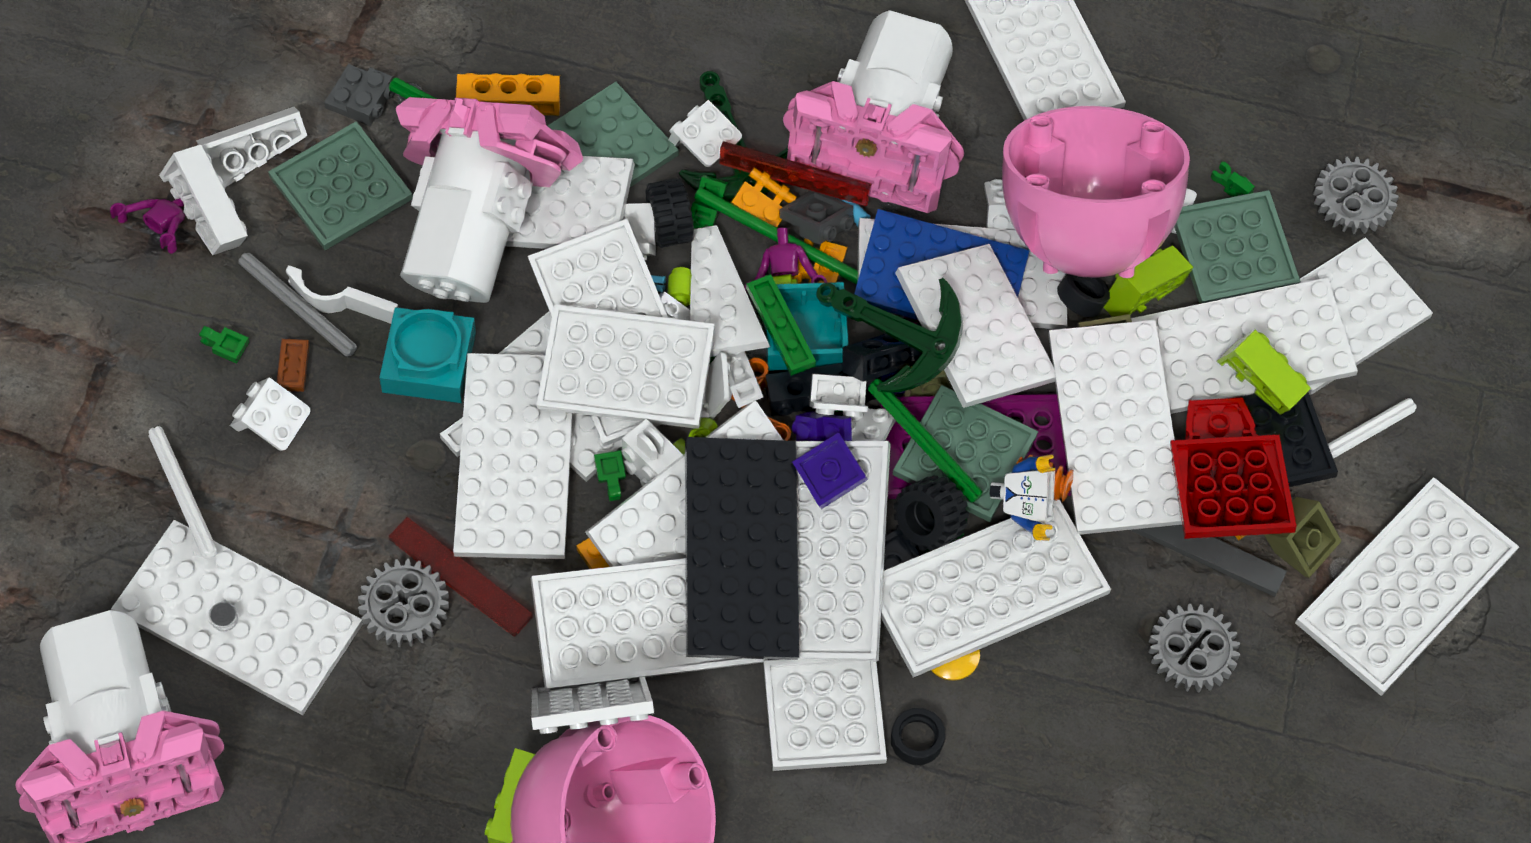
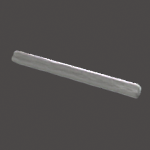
(297, 304)

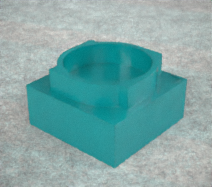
(820, 325)
(427, 354)

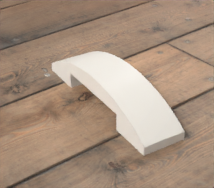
(742, 379)

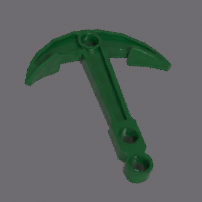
(717, 95)
(924, 340)

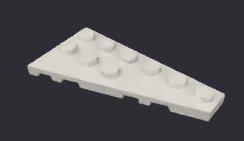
(721, 297)

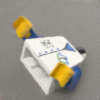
(1029, 495)

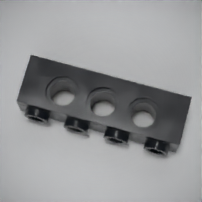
(877, 357)
(781, 385)

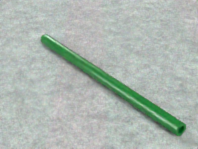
(771, 232)

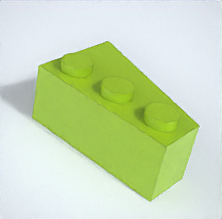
(1151, 279)
(1266, 370)
(499, 827)

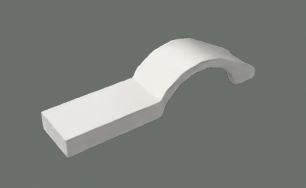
(348, 298)

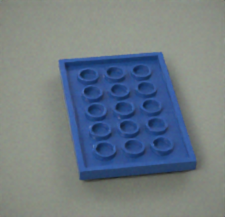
(906, 241)

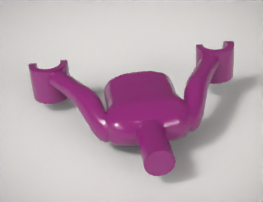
(159, 218)
(784, 260)

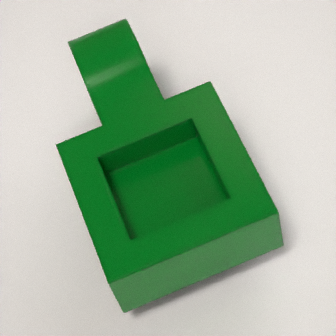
(1234, 183)
(225, 344)
(610, 469)

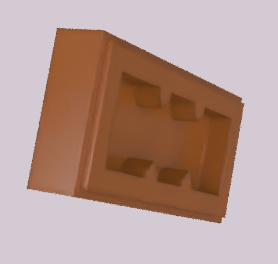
(293, 364)

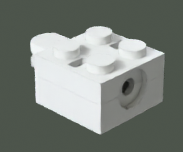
(647, 452)

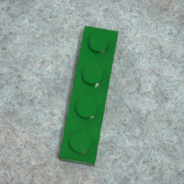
(781, 324)

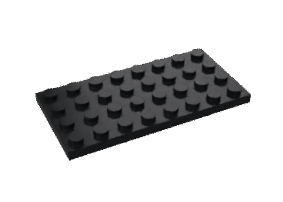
(741, 549)

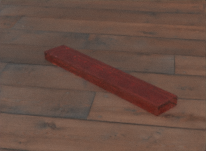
(796, 173)
(461, 577)

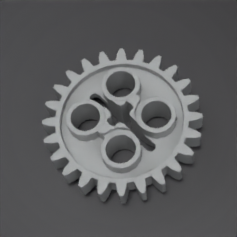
(1355, 195)
(393, 582)
(1173, 631)

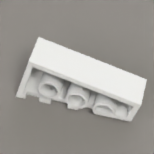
(252, 143)
(204, 199)

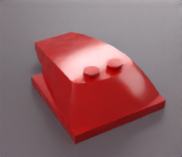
(1230, 475)

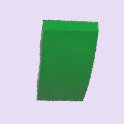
(702, 214)

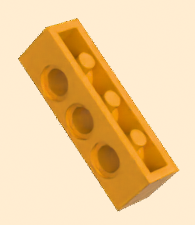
(521, 85)

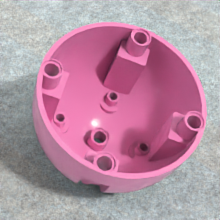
(1094, 188)
(615, 787)

